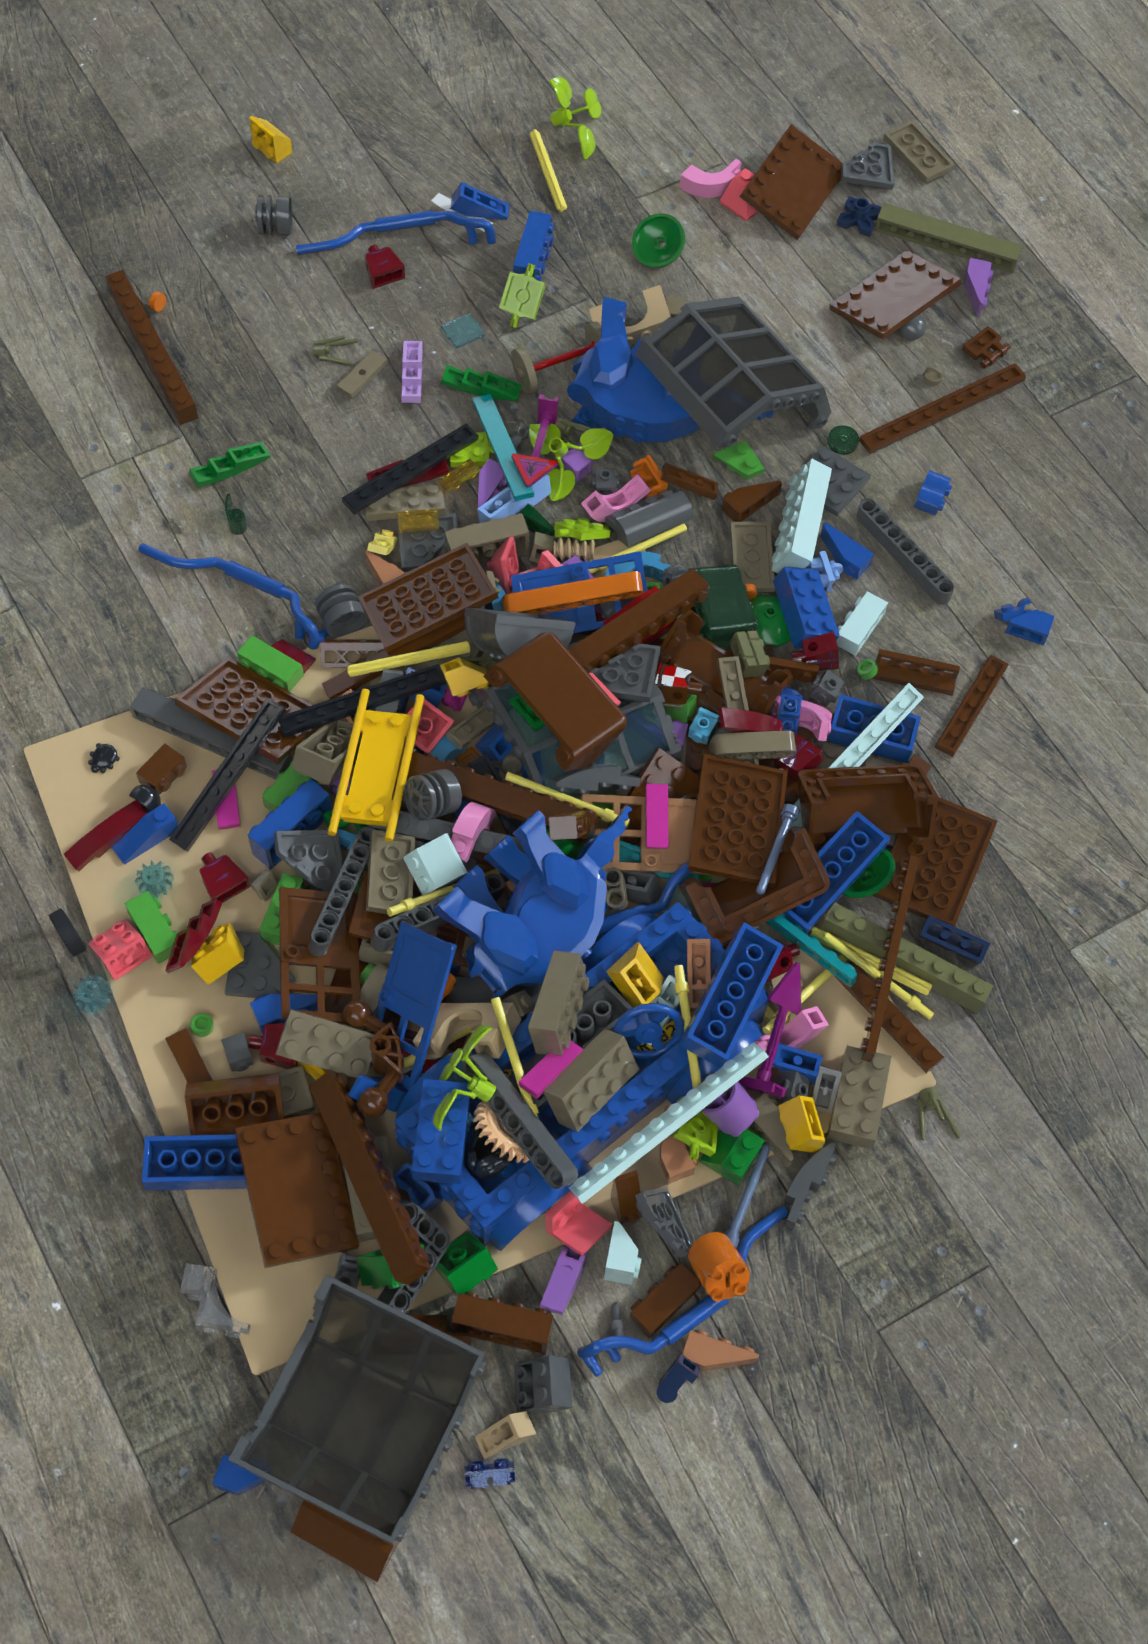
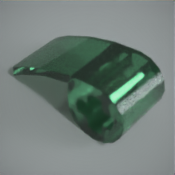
(235, 517)

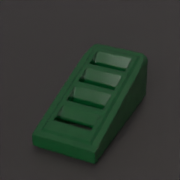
(536, 522)

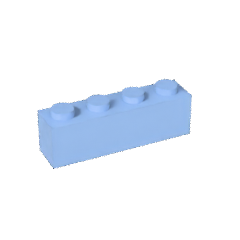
(504, 504)

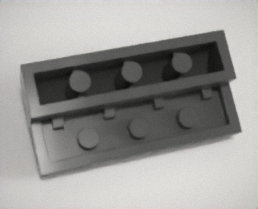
(650, 517)

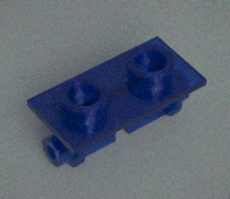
(481, 1472)

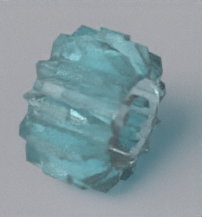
(162, 877)
(87, 987)

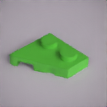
(740, 459)

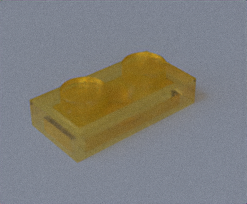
(459, 475)
(418, 520)

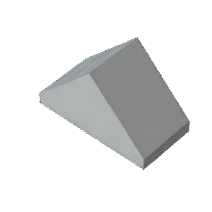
(825, 1089)

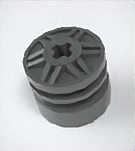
(274, 214)
(341, 610)
(432, 794)

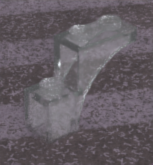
(200, 1286)

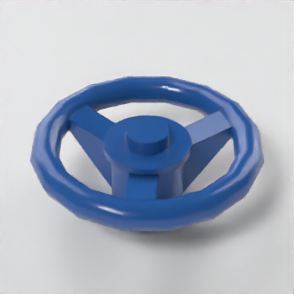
(645, 1025)

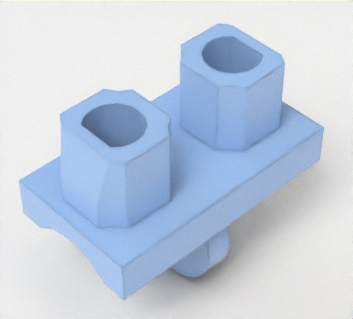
(828, 570)

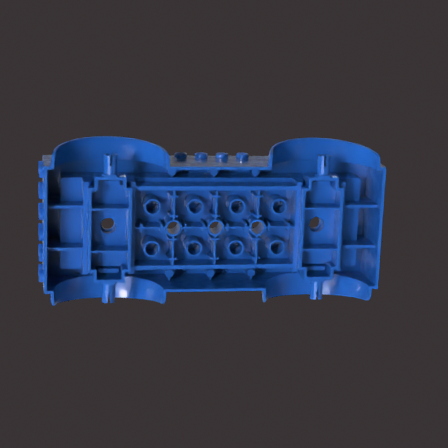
(507, 1204)

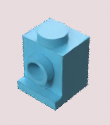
(703, 726)

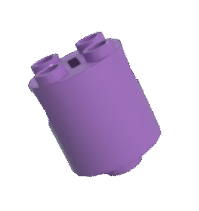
(732, 1110)

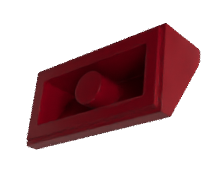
(295, 653)

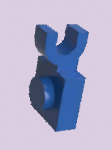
(1009, 611)

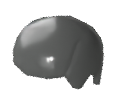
(913, 329)

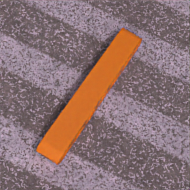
(575, 594)

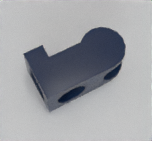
(680, 1371)

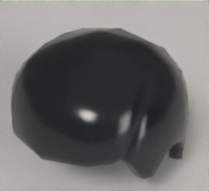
(146, 796)

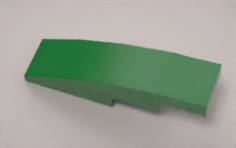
(480, 384)
(234, 462)

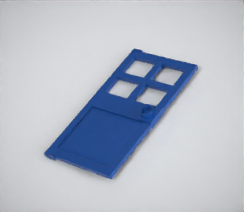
(582, 616)
(415, 987)

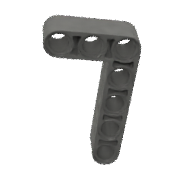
(435, 1250)

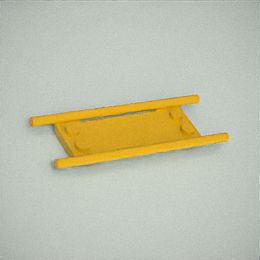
(379, 767)

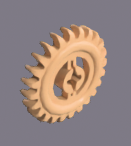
(497, 1133)

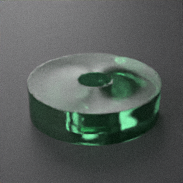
(839, 446)

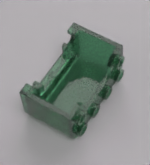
(726, 607)

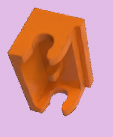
(650, 474)

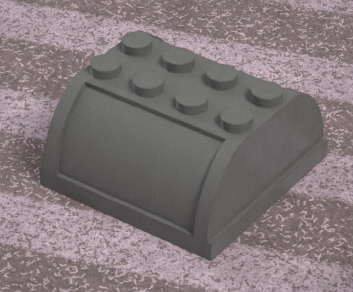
(504, 631)

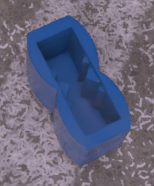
(932, 493)
(420, 1192)

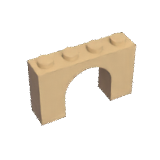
(656, 314)
(456, 1017)

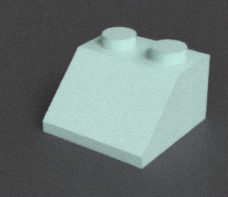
(435, 864)
(622, 1257)

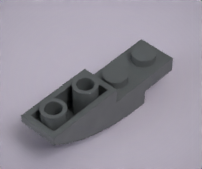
(589, 778)
(809, 1177)

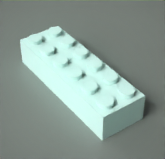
(801, 516)

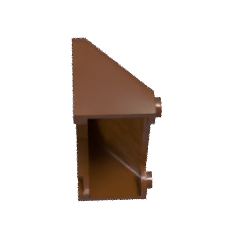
(691, 651)
(562, 698)
(887, 795)
(733, 901)

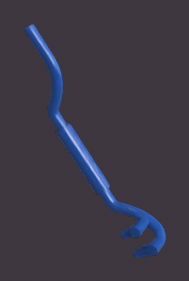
(402, 222)
(252, 578)
(657, 907)
(683, 1323)

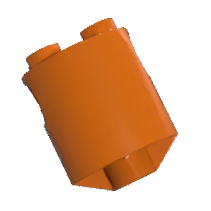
(719, 1266)

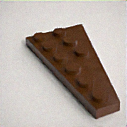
(659, 769)

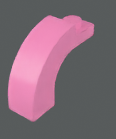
(708, 184)
(600, 505)
(811, 717)
(468, 827)
(800, 1030)

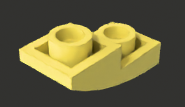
(383, 542)

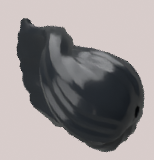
(480, 1158)

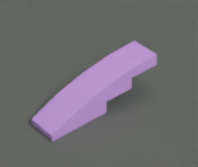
(412, 371)

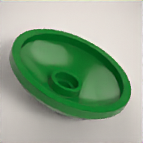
(654, 231)
(772, 627)
(874, 877)

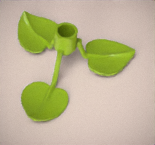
(563, 116)
(595, 446)
(478, 1086)

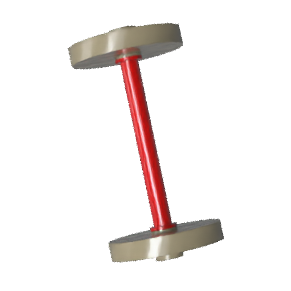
(525, 370)

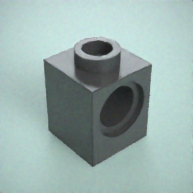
(237, 1052)

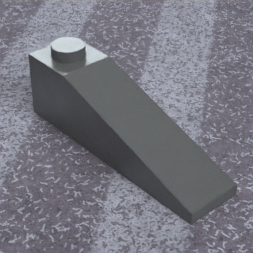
(640, 886)

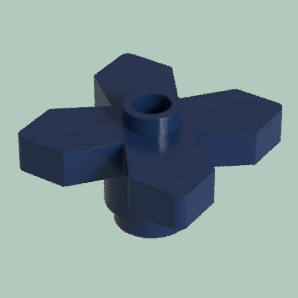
(860, 214)

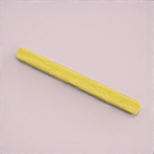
(548, 170)
(408, 659)
(899, 974)

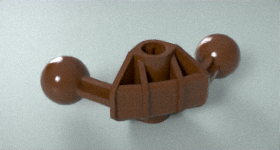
(385, 1056)

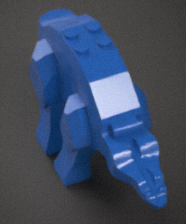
(623, 390)
(552, 906)

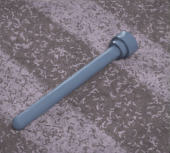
(789, 815)
(732, 1233)

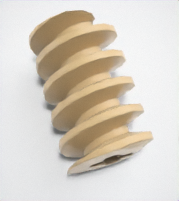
(569, 550)

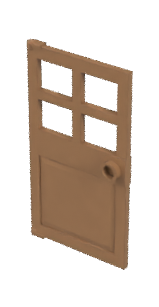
(680, 828)

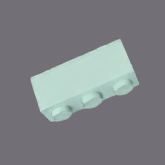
(861, 622)

